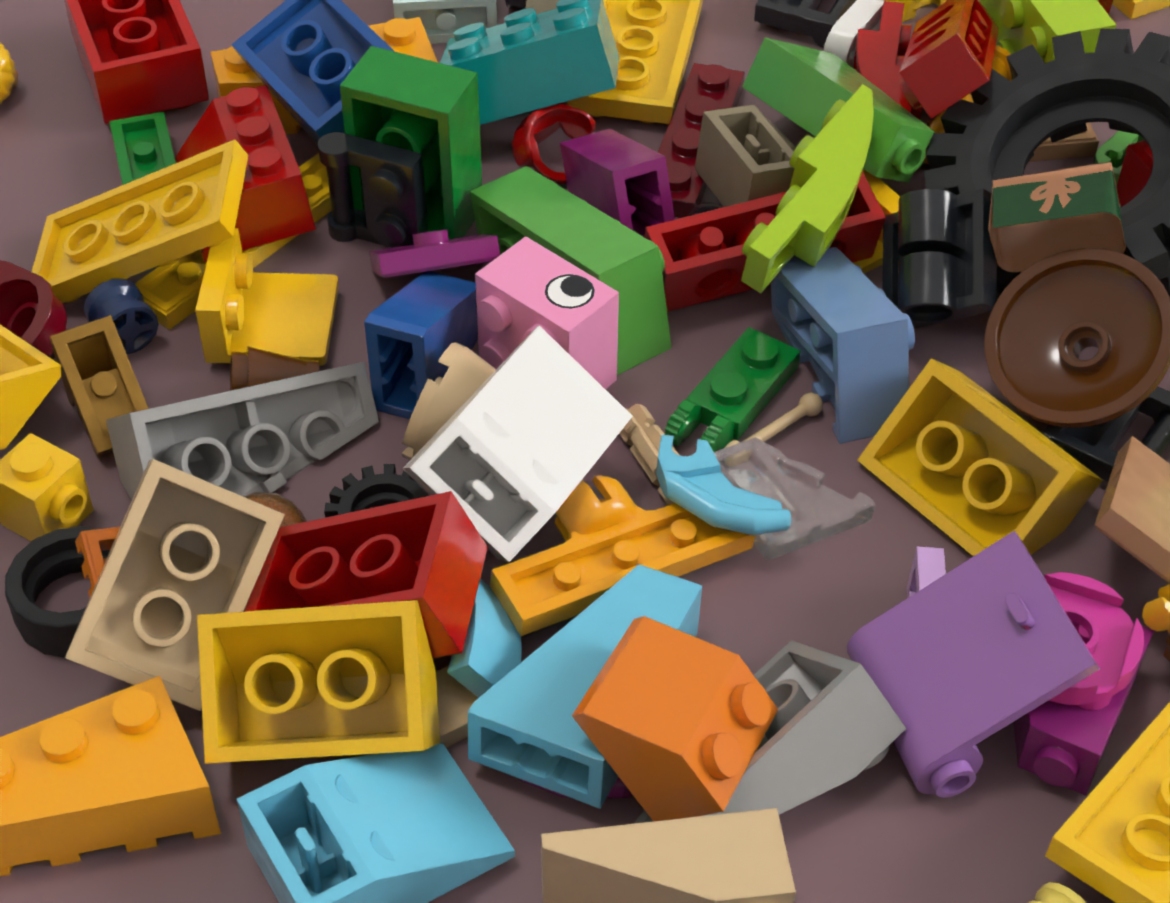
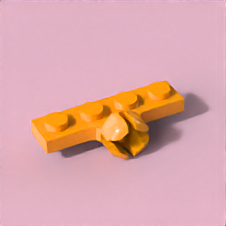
(600, 548)

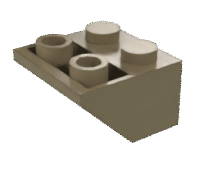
(743, 155)

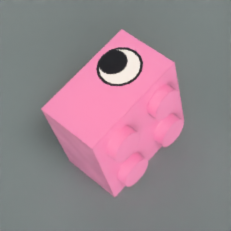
(539, 288)

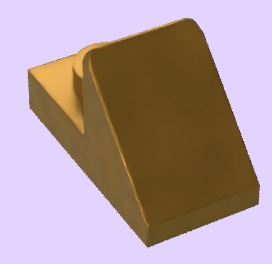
(97, 377)

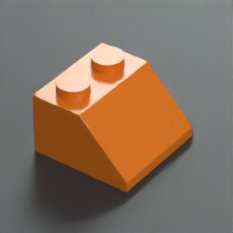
(675, 719)

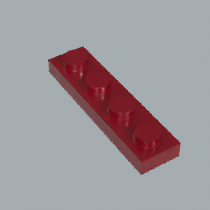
(705, 90)

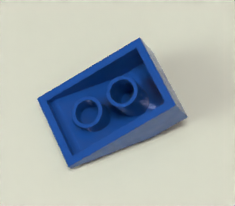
(305, 55)

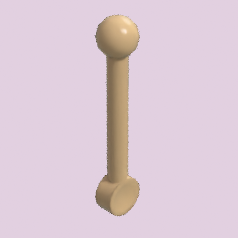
(809, 404)

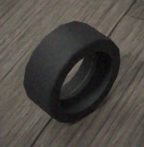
(29, 574)

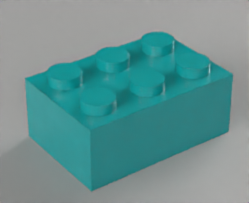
(537, 57)

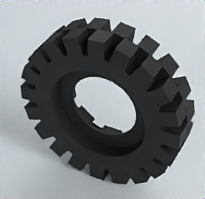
(1056, 100)

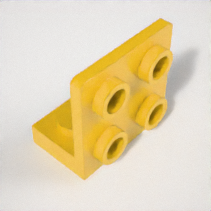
(262, 310)

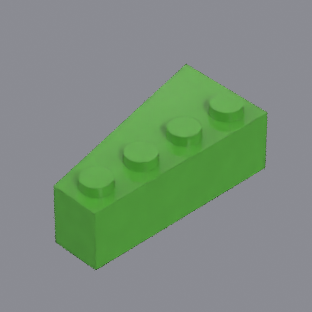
(592, 241)

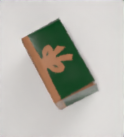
(1054, 214)

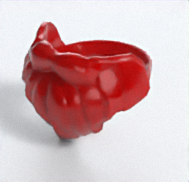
(542, 124)

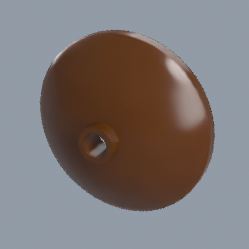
(1059, 311)

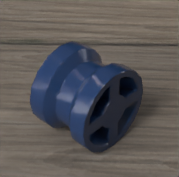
(131, 315)

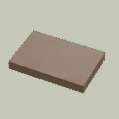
(1138, 506)

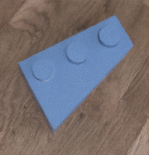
(850, 338)

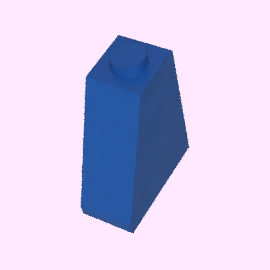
(411, 335)

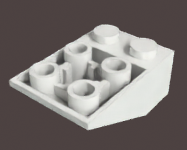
(521, 443)

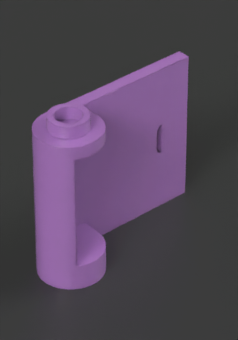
(965, 665)

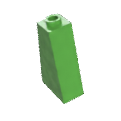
(809, 81)

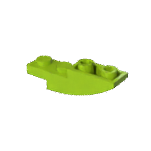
(818, 194)

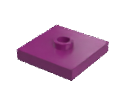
(434, 252)

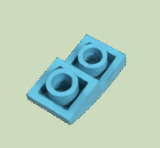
(490, 645)

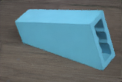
(527, 716)

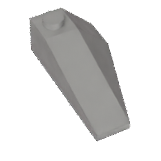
(248, 435)
(824, 732)

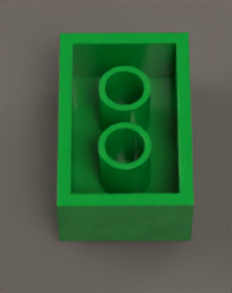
(425, 111)

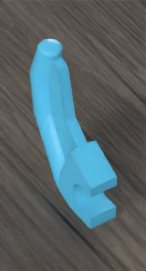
(704, 491)

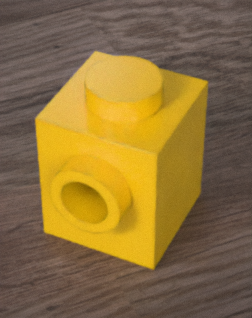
(41, 489)

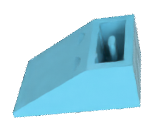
(372, 830)

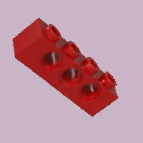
(948, 55)
(706, 248)

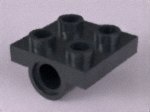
(940, 256)

